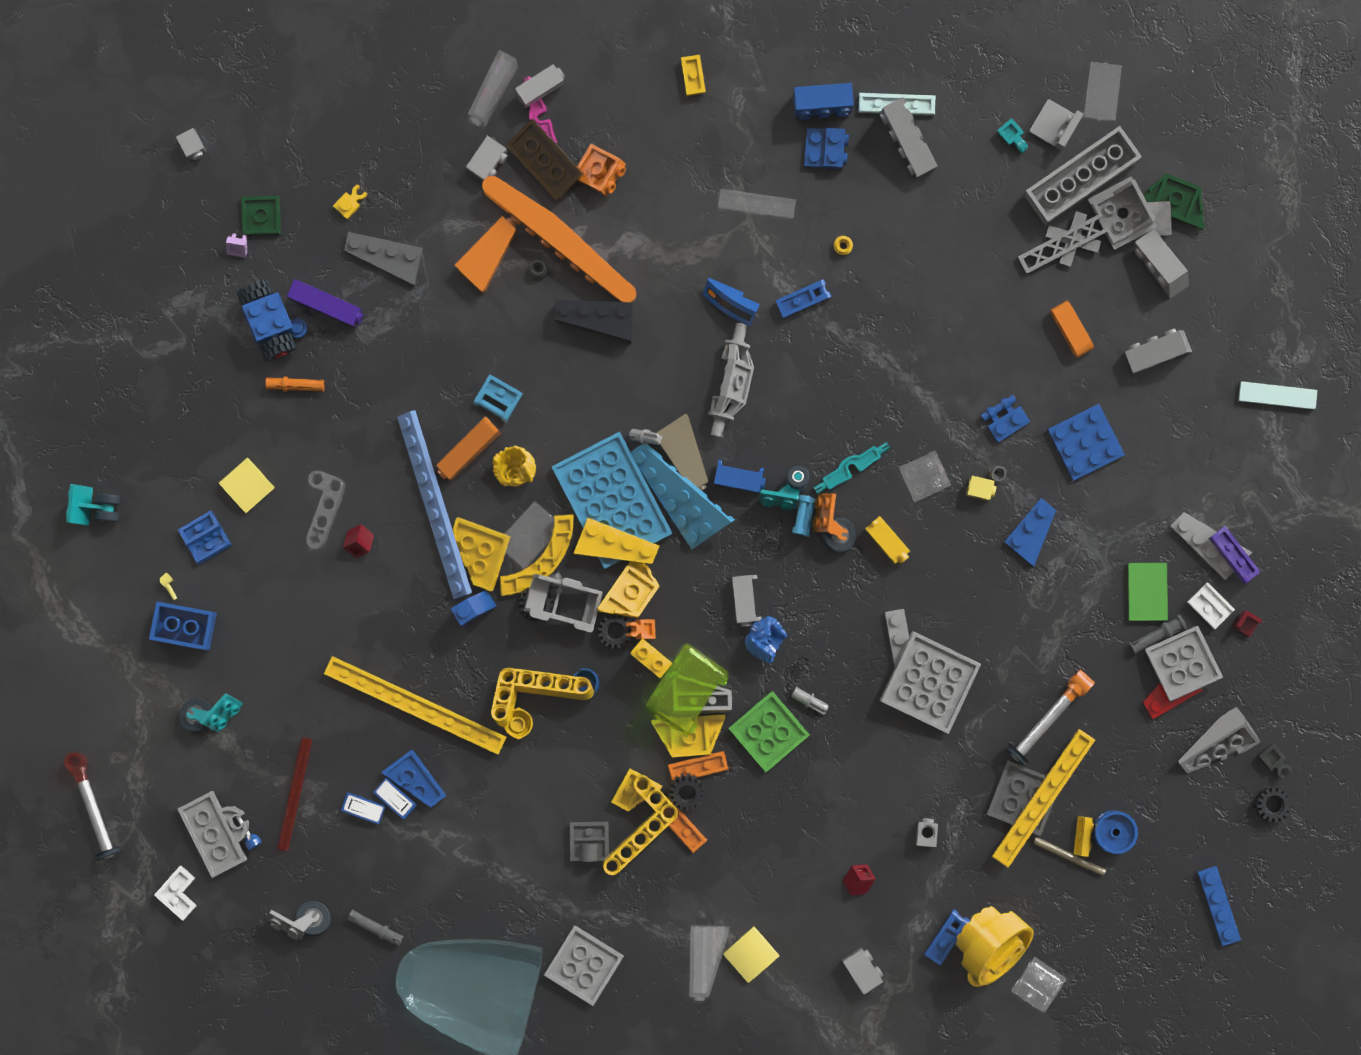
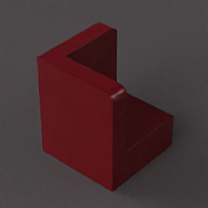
(358, 541)
(1246, 623)
(859, 879)

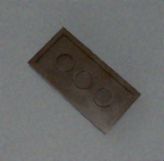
(544, 159)

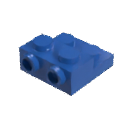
(826, 148)

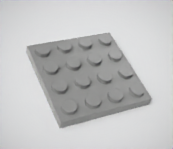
(930, 682)

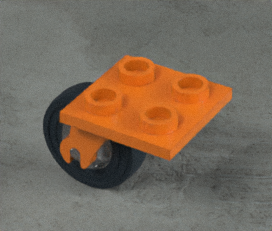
(837, 533)

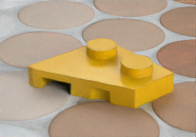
(626, 795)

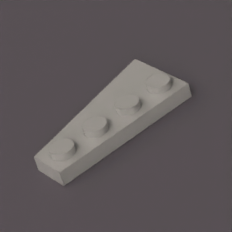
(1197, 537)

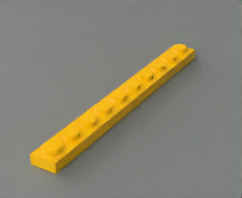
(415, 705)

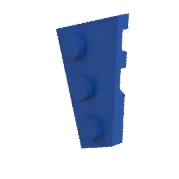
(414, 777)

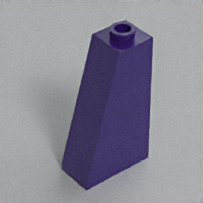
(325, 303)

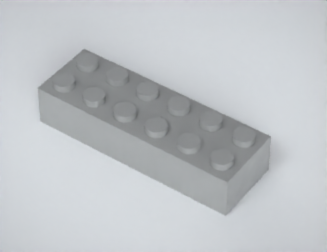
(1082, 175)

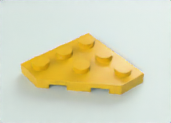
(480, 551)

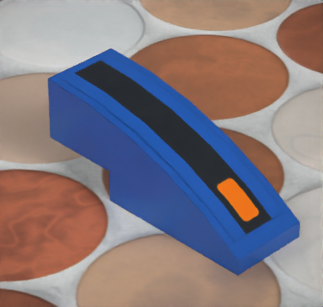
(730, 301)

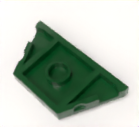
(1183, 197)

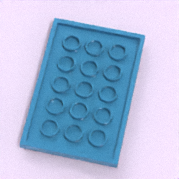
(610, 489)

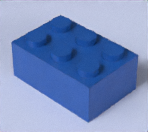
(823, 100)
(183, 626)

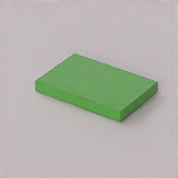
(1147, 592)

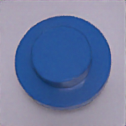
(299, 328)

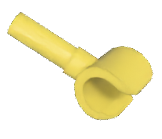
(165, 580)

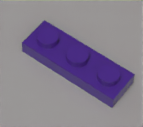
(1234, 555)

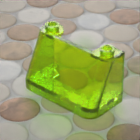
(686, 690)

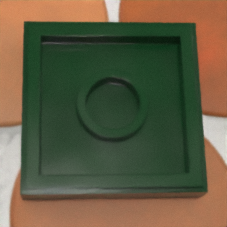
(261, 215)

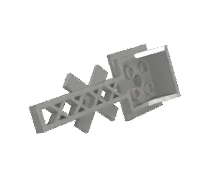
(1105, 205)

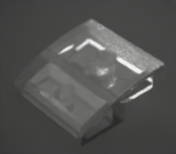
(1039, 984)

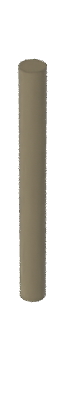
(1069, 856)

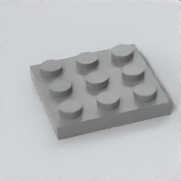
(1183, 663)
(583, 965)

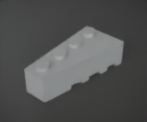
(908, 137)

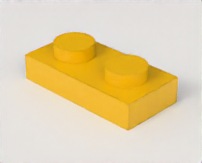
(693, 75)
(1083, 834)

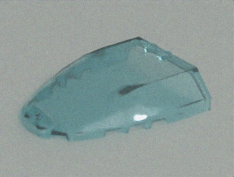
(472, 990)

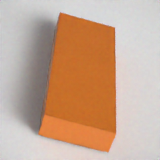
(700, 766)
(685, 829)

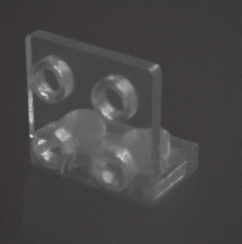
(924, 476)

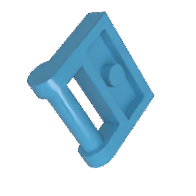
(500, 392)
(804, 516)

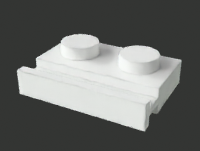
(1210, 605)

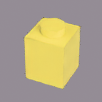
(981, 488)

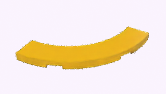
(546, 563)

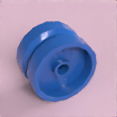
(1124, 825)

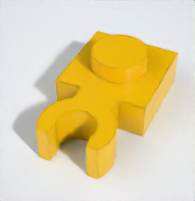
(347, 204)

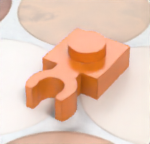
(642, 629)

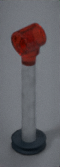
(91, 805)

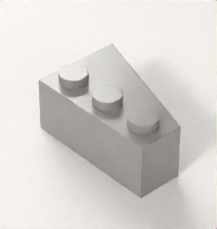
(1162, 263)

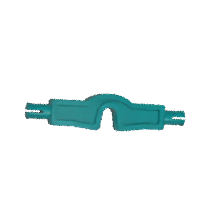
(859, 461)

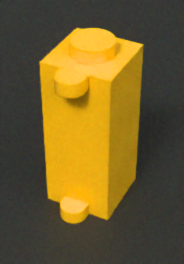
(887, 541)

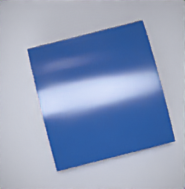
(205, 537)

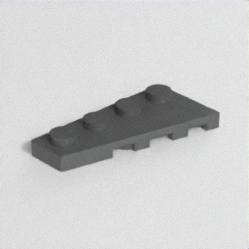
(390, 256)

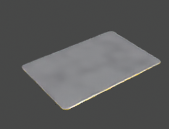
(1162, 214)

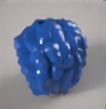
(765, 639)

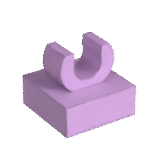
(236, 246)

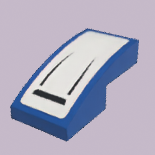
(395, 798)
(362, 808)

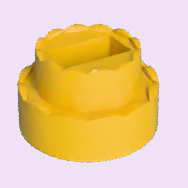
(993, 944)

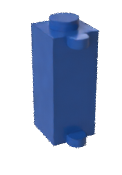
(739, 478)

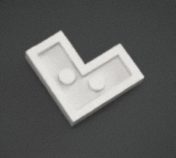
(172, 893)

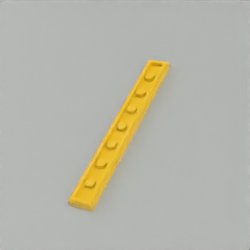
(1043, 798)

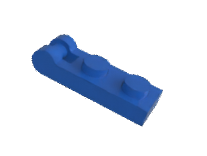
(802, 299)
(945, 938)

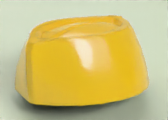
(520, 724)

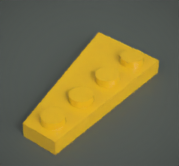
(611, 543)

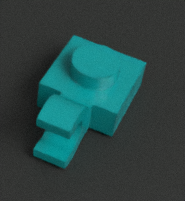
(1012, 133)

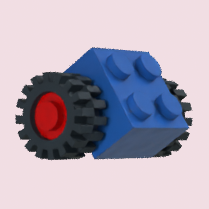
(267, 320)

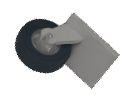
(310, 920)

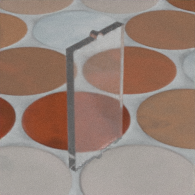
(1102, 91)

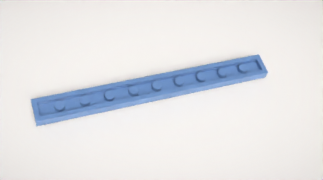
(434, 504)

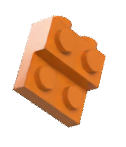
(601, 170)

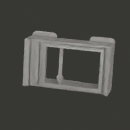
(538, 593)

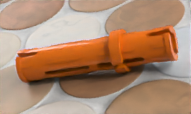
(294, 384)

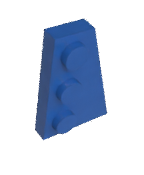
(1031, 532)

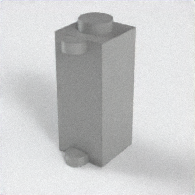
(539, 86)
(744, 600)

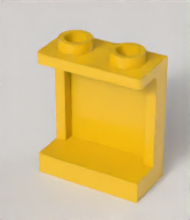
(651, 658)

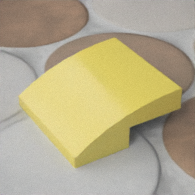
(246, 485)
(751, 954)

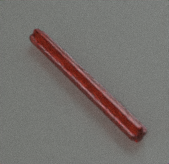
(294, 794)

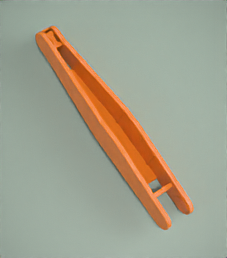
(559, 237)

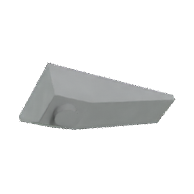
(1226, 736)

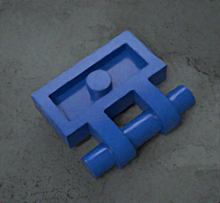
(1007, 424)

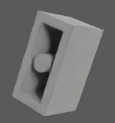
(487, 159)
(862, 970)

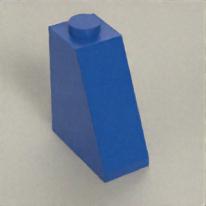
(473, 608)

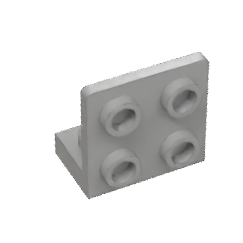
(1055, 124)

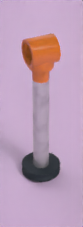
(1077, 686)

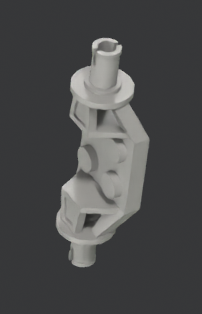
(735, 382)

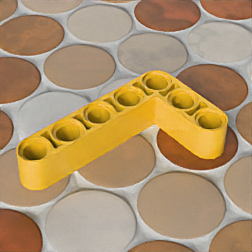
(535, 686)
(643, 828)

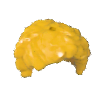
(514, 466)

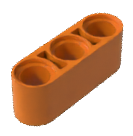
(1072, 329)

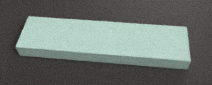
(917, 104)
(1277, 395)

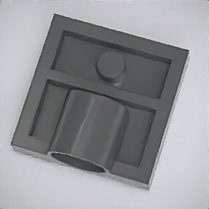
(589, 841)

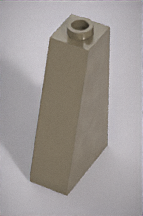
(683, 452)

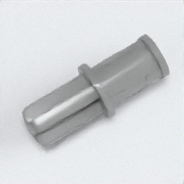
(645, 436)
(810, 701)

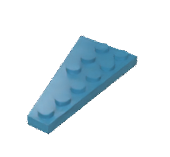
(685, 503)

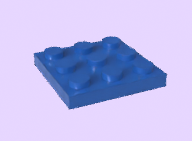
(1085, 442)

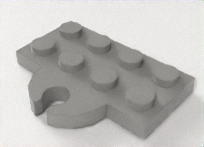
(215, 832)

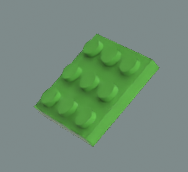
(769, 731)

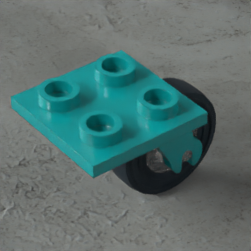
(199, 715)

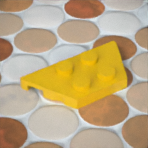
(630, 591)
(698, 743)

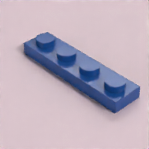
(1218, 905)

